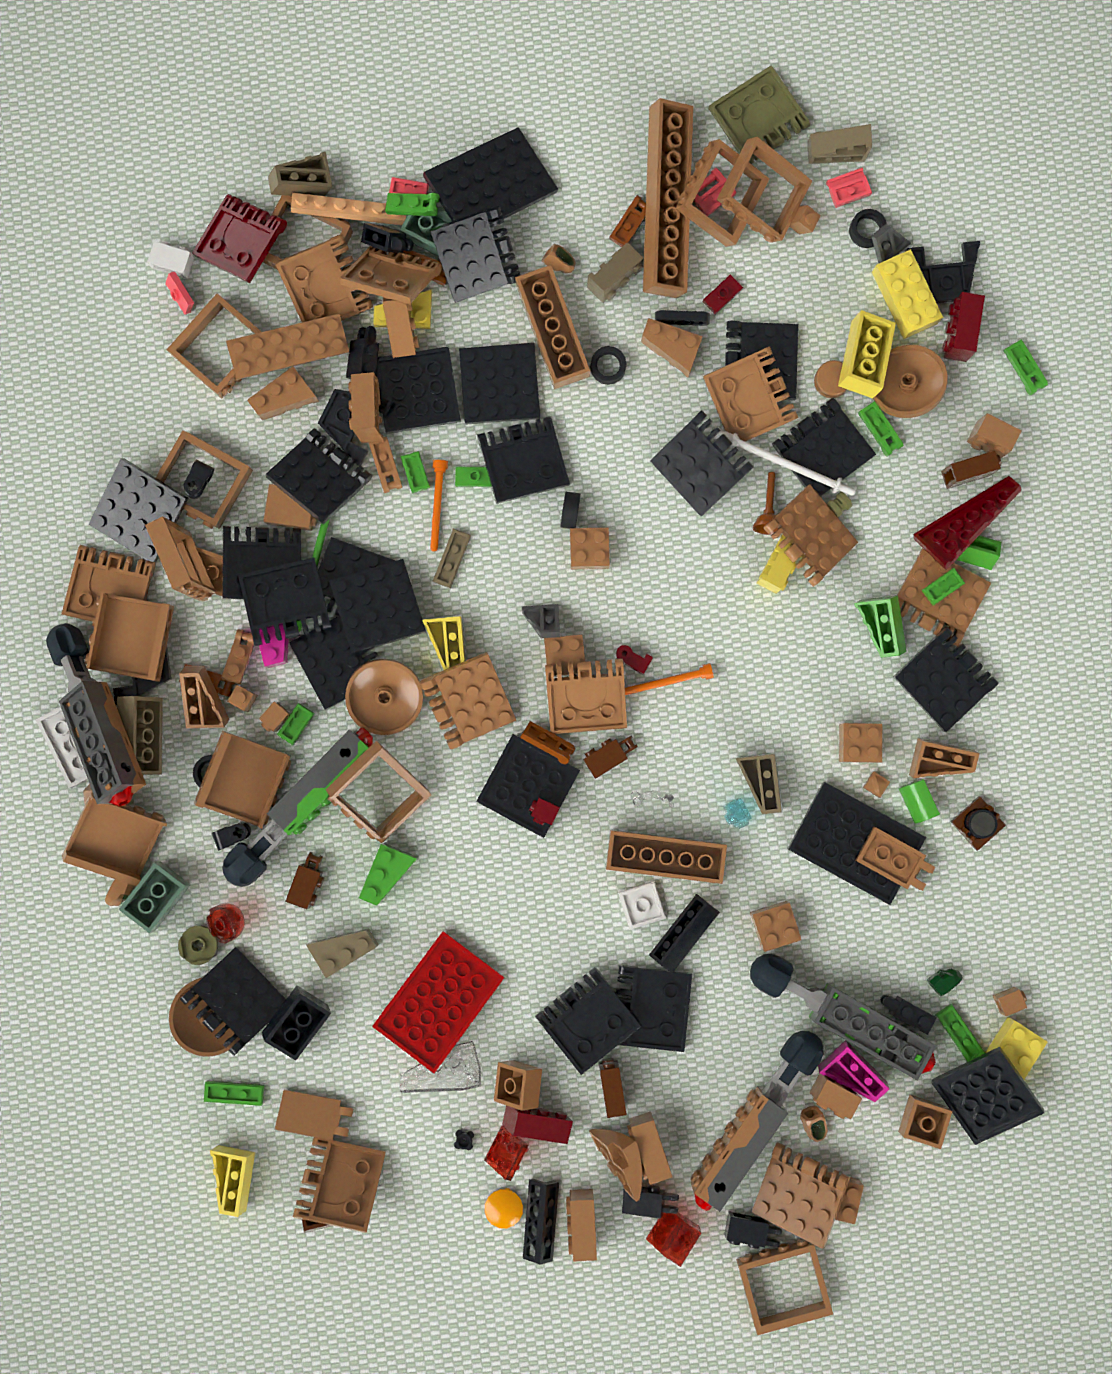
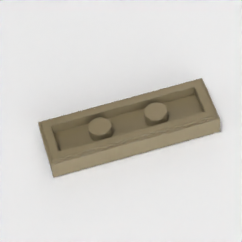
(451, 558)

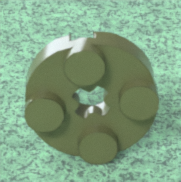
(191, 953)

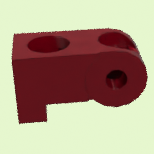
(633, 660)

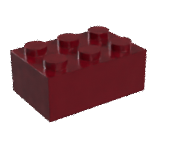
(963, 327)

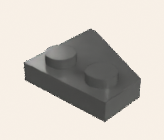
(888, 243)
(543, 619)

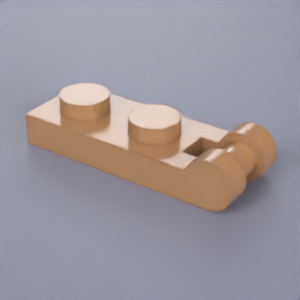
(385, 464)
(238, 658)

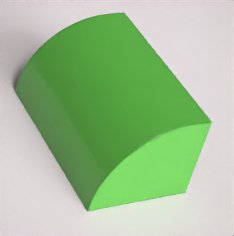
(982, 553)
(919, 801)

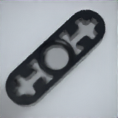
(693, 318)

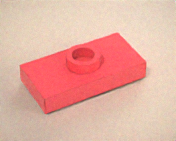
(408, 186)
(179, 293)

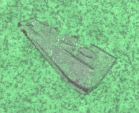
(456, 1073)

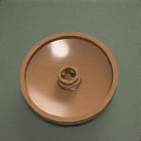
(913, 382)
(384, 696)
(191, 1032)

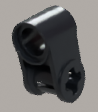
(199, 475)
(228, 836)

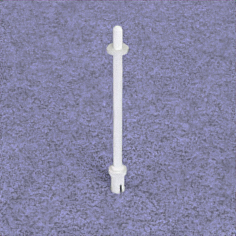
(836, 485)

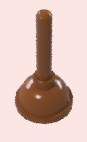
(768, 513)

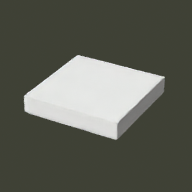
(642, 905)

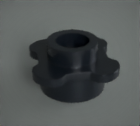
(459, 1144)

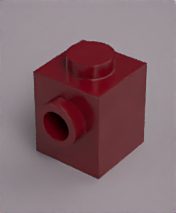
(544, 811)

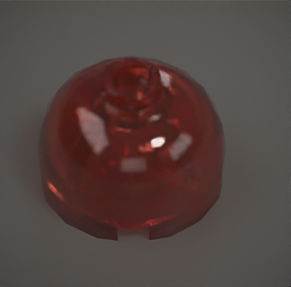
(225, 922)

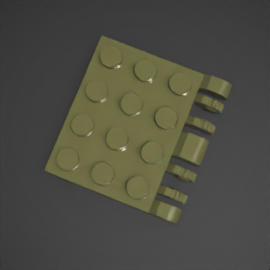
(759, 110)

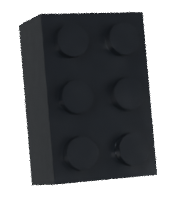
(296, 1023)

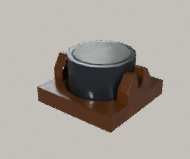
(979, 823)

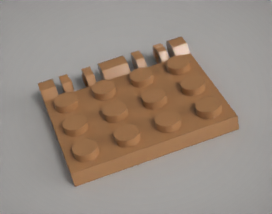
(390, 275)
(314, 282)
(747, 398)
(813, 534)
(91, 579)
(954, 610)
(471, 698)
(586, 700)
(343, 1186)
(798, 1198)

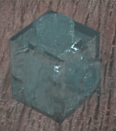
(737, 813)

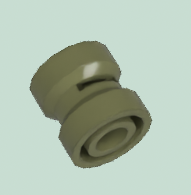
(840, 504)

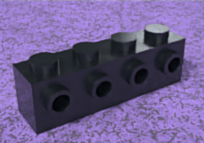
(684, 933)

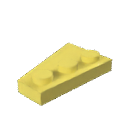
(420, 312)

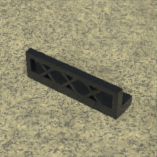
(544, 1223)

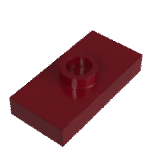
(722, 294)

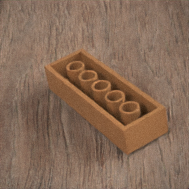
(552, 327)
(287, 346)
(666, 856)

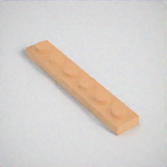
(343, 209)

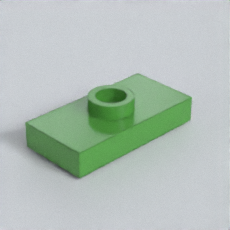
(415, 472)
(471, 477)
(943, 586)
(295, 724)

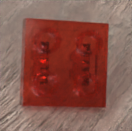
(506, 1153)

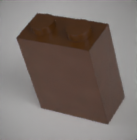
(971, 469)
(612, 1088)

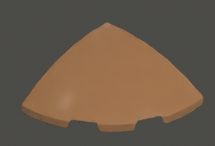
(622, 1157)

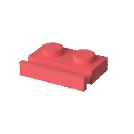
(849, 187)

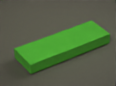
(959, 1033)
(234, 1093)

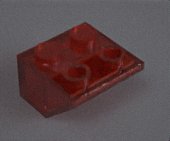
(674, 1236)

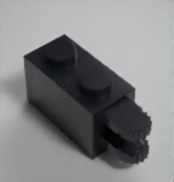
(385, 238)
(363, 352)
(909, 1013)
(650, 1202)
(750, 1231)

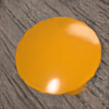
(503, 1208)

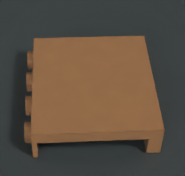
(129, 637)
(242, 779)
(113, 840)

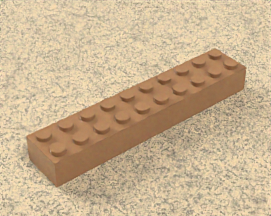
(667, 173)

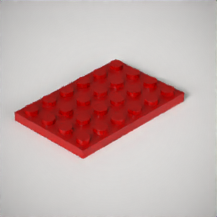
(438, 1002)

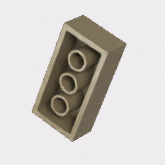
(143, 727)

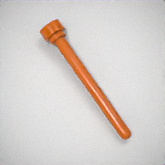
(439, 467)
(703, 672)

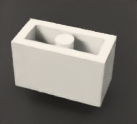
(170, 259)

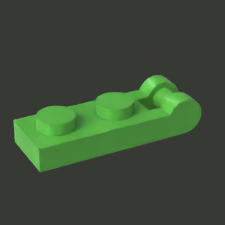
(412, 204)
(1025, 367)
(880, 428)

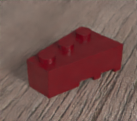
(538, 1124)

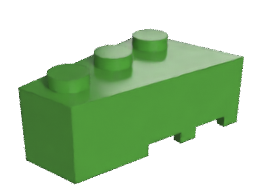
(884, 623)
(385, 872)

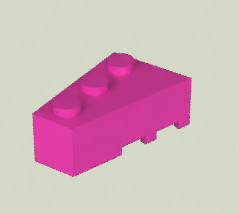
(276, 651)
(854, 1071)

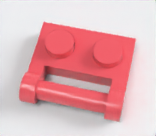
(708, 201)

